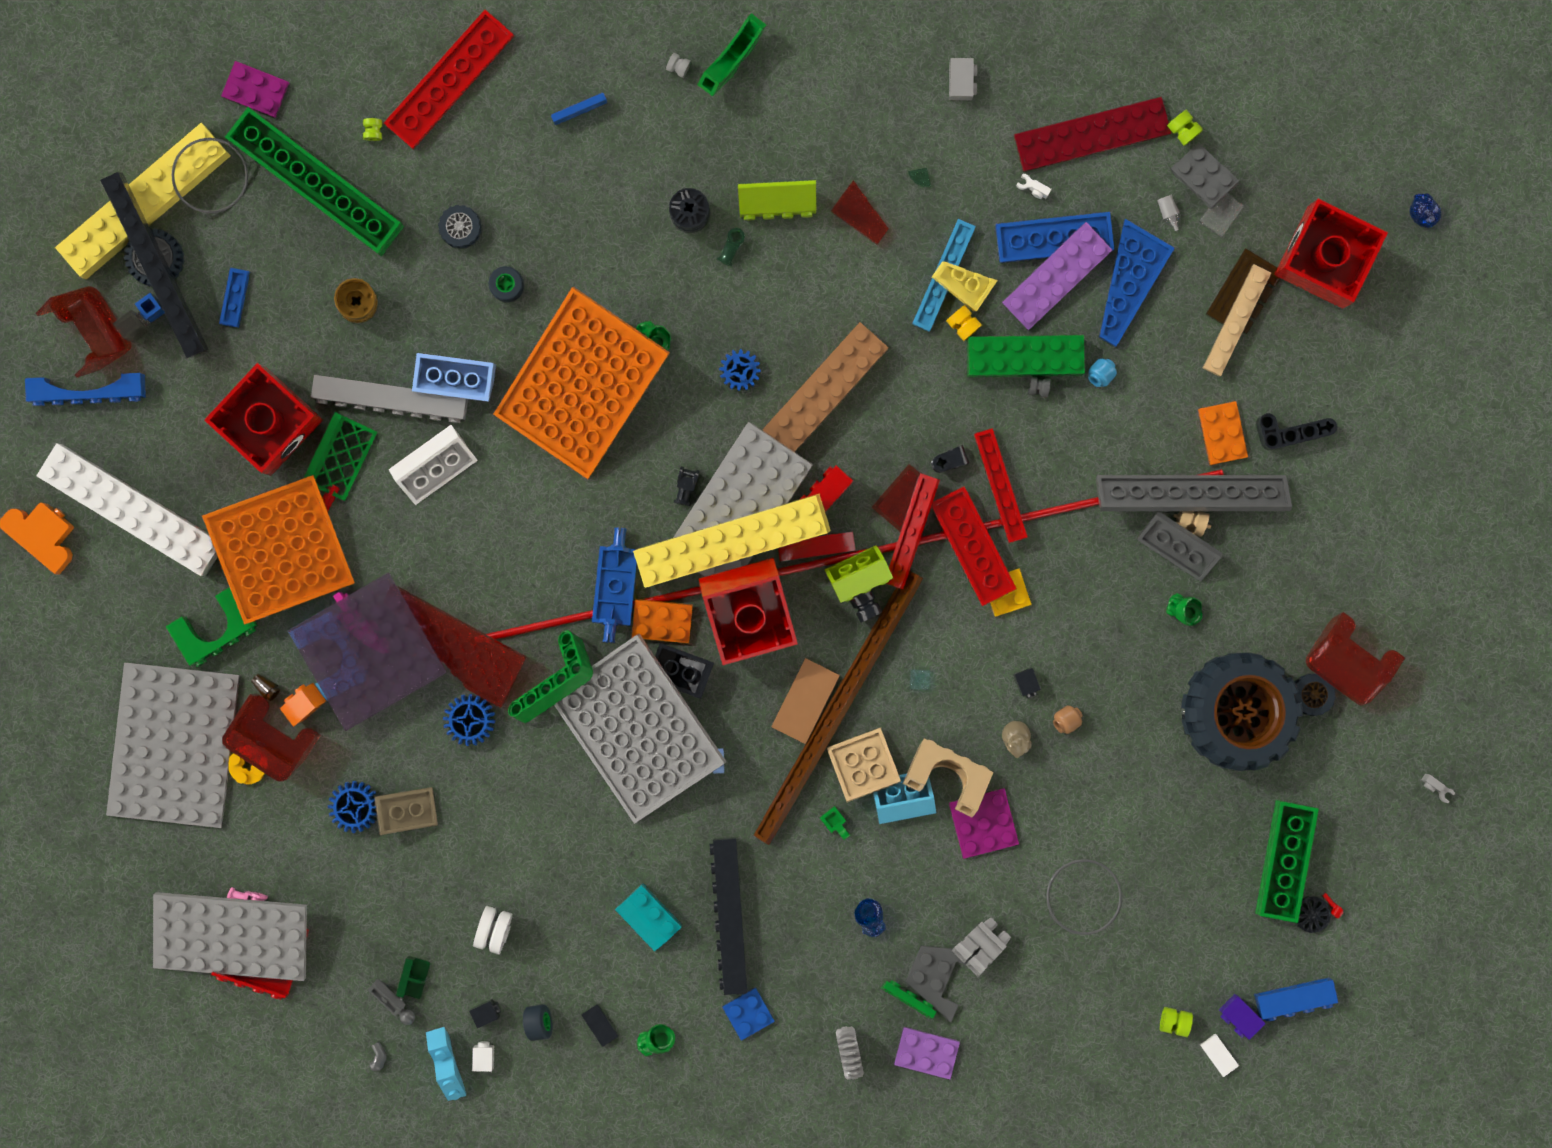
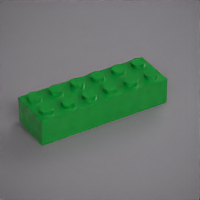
(1025, 356)
(1286, 861)

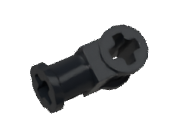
(686, 484)

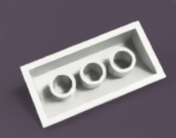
(432, 465)

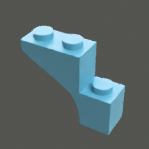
(445, 1065)

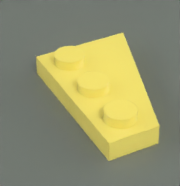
(963, 284)

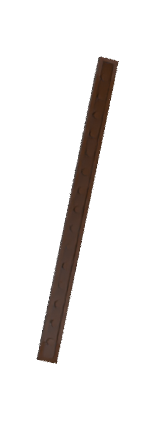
(837, 709)

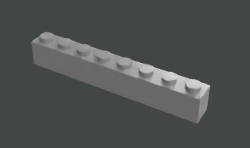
(387, 397)

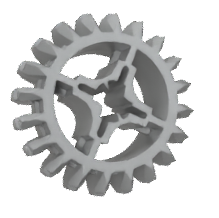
(849, 1053)

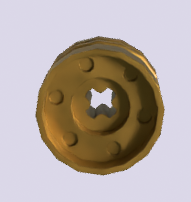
(351, 290)

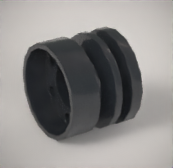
(688, 221)

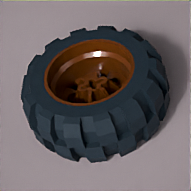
(1273, 693)

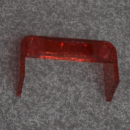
(94, 323)

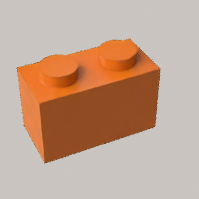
(302, 704)

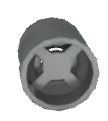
(1039, 386)

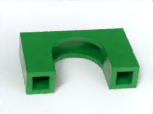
(196, 649)

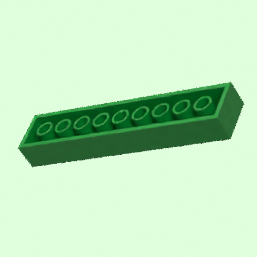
(314, 181)

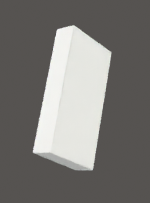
(1219, 1055)

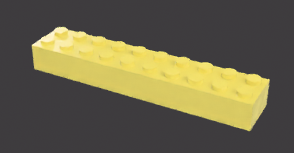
(103, 233)
(732, 540)

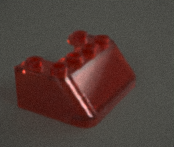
(1349, 665)
(265, 745)

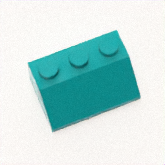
(648, 917)

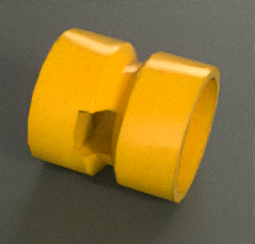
(964, 323)

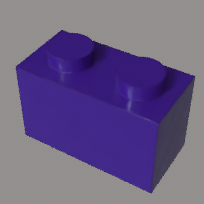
(1241, 1016)

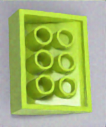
(777, 199)

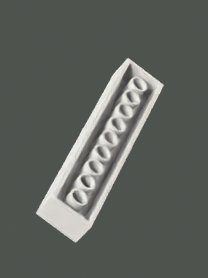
(129, 509)

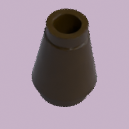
(266, 688)

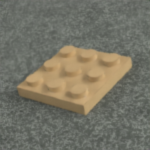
(863, 765)

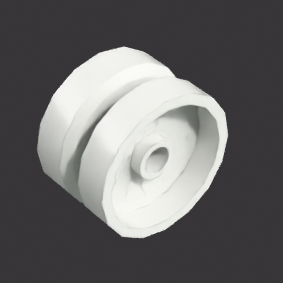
(493, 930)

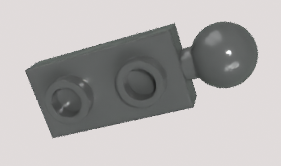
(392, 1002)

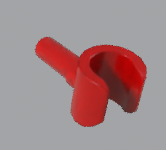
(1337, 911)

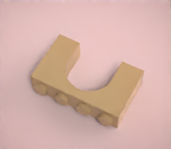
(973, 776)

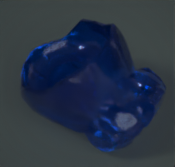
(1425, 210)
(870, 917)

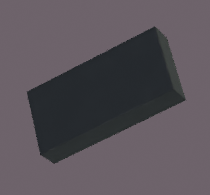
(600, 1025)

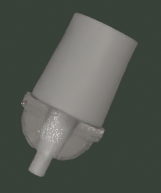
(1169, 212)

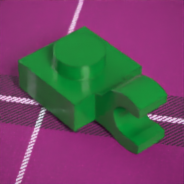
(833, 821)

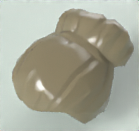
(1017, 738)

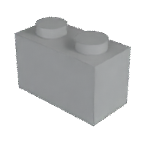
(961, 78)

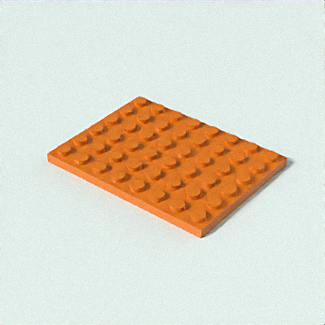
(581, 383)

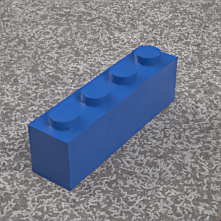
(1296, 998)

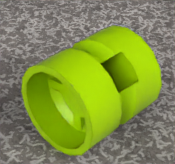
(1185, 127)
(1177, 1022)

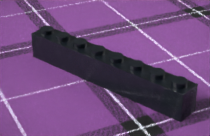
(730, 916)

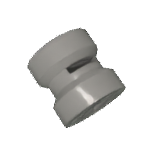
(678, 65)

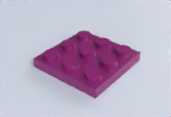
(989, 827)

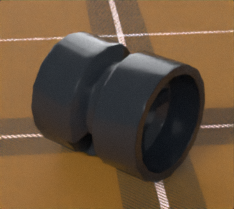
(866, 606)

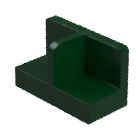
(413, 977)

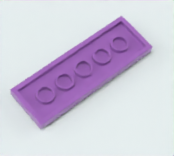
(1057, 276)

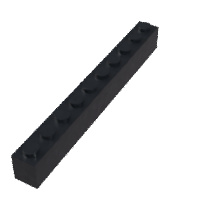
(154, 264)

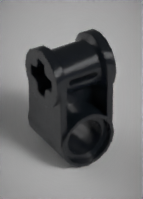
(953, 459)

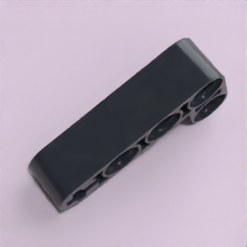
(1297, 431)

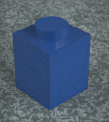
(150, 307)

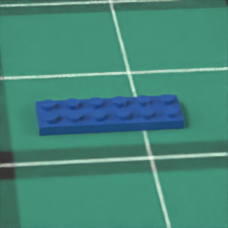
(1044, 236)

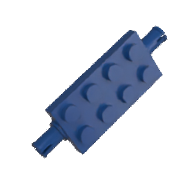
(614, 586)

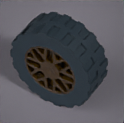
(1315, 694)

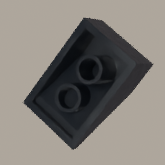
(684, 669)

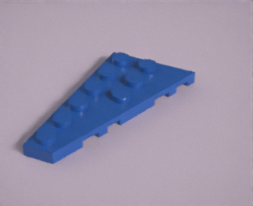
(1135, 270)

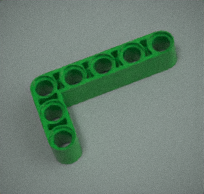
(560, 684)

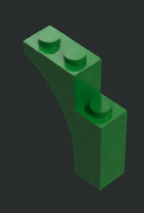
(730, 59)

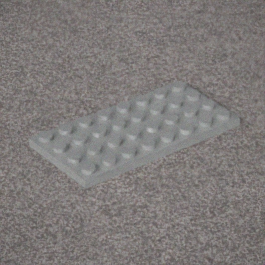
(751, 479)
(229, 936)

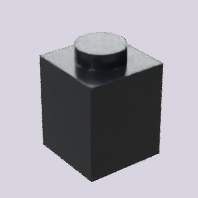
(1027, 683)
(485, 1013)

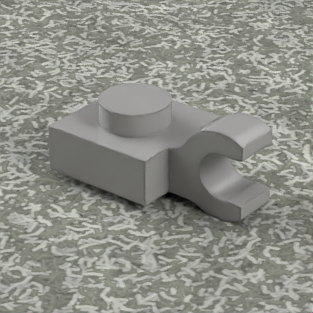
(1433, 784)

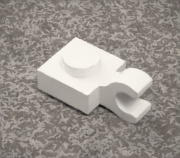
(1039, 190)

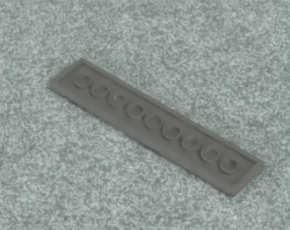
(1193, 493)

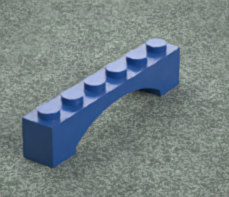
(128, 386)

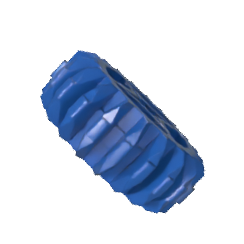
(469, 711)
(352, 798)

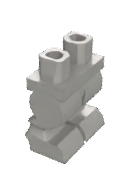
(984, 940)

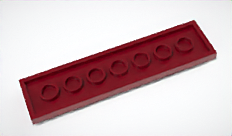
(1092, 134)

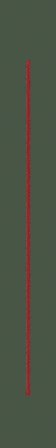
(802, 567)

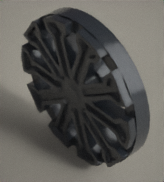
(1313, 914)

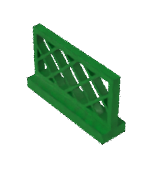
(327, 444)

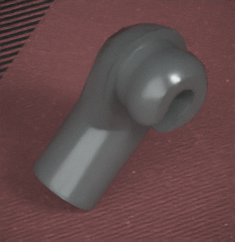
(380, 1057)

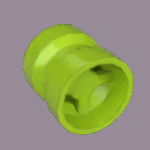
(372, 129)

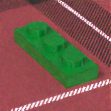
(909, 999)

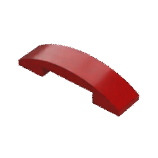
(818, 546)

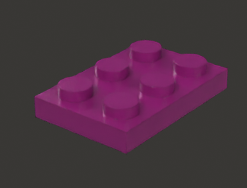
(255, 89)

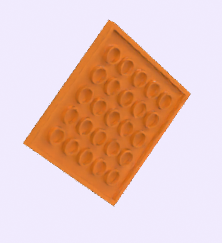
(278, 549)

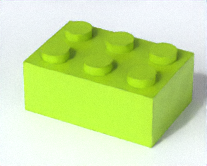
(859, 574)

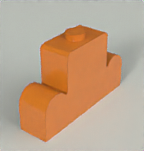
(40, 534)

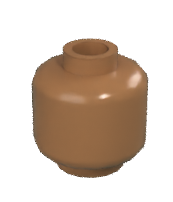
(1067, 719)

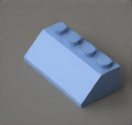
(453, 377)

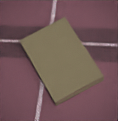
(406, 811)

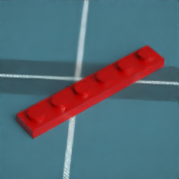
(1000, 485)
(912, 529)

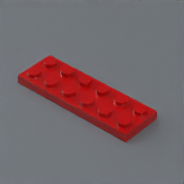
(973, 546)

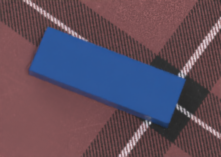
(579, 108)
(234, 297)

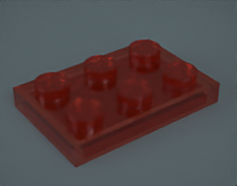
(897, 498)

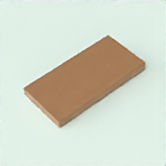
(805, 701)

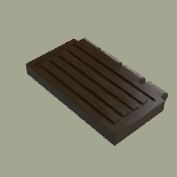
(1229, 291)

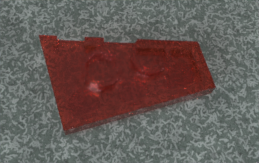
(859, 214)

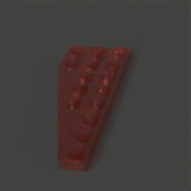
(475, 658)

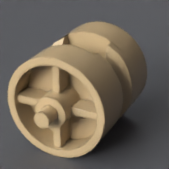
(1193, 521)

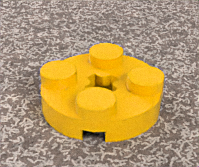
(242, 774)

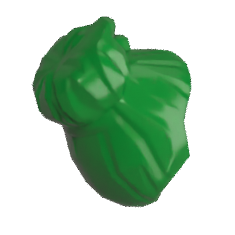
(656, 333)
(1186, 610)
(657, 1040)

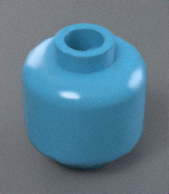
(1102, 372)

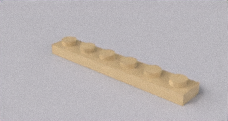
(1236, 320)

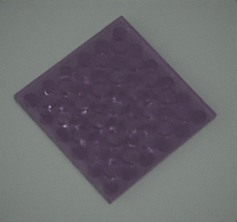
(367, 651)

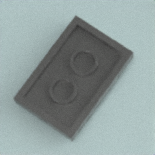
(1204, 176)

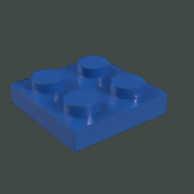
(748, 1013)

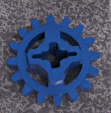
(748, 367)

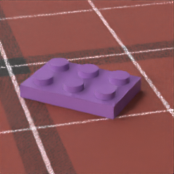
(926, 1053)

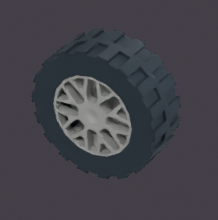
(459, 226)

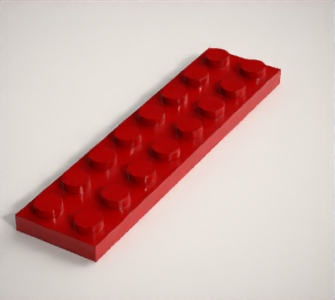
(449, 79)

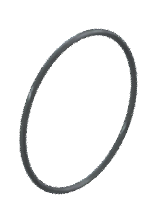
(209, 211)
(1048, 902)

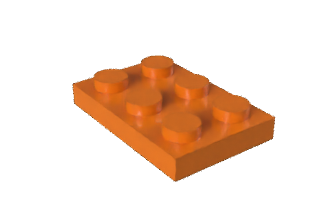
(1222, 433)
(662, 620)

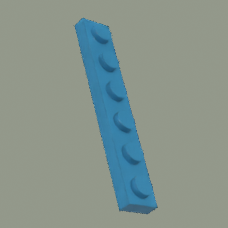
(936, 293)

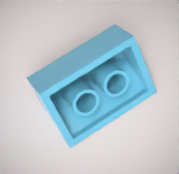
(903, 802)

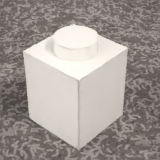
(483, 1057)

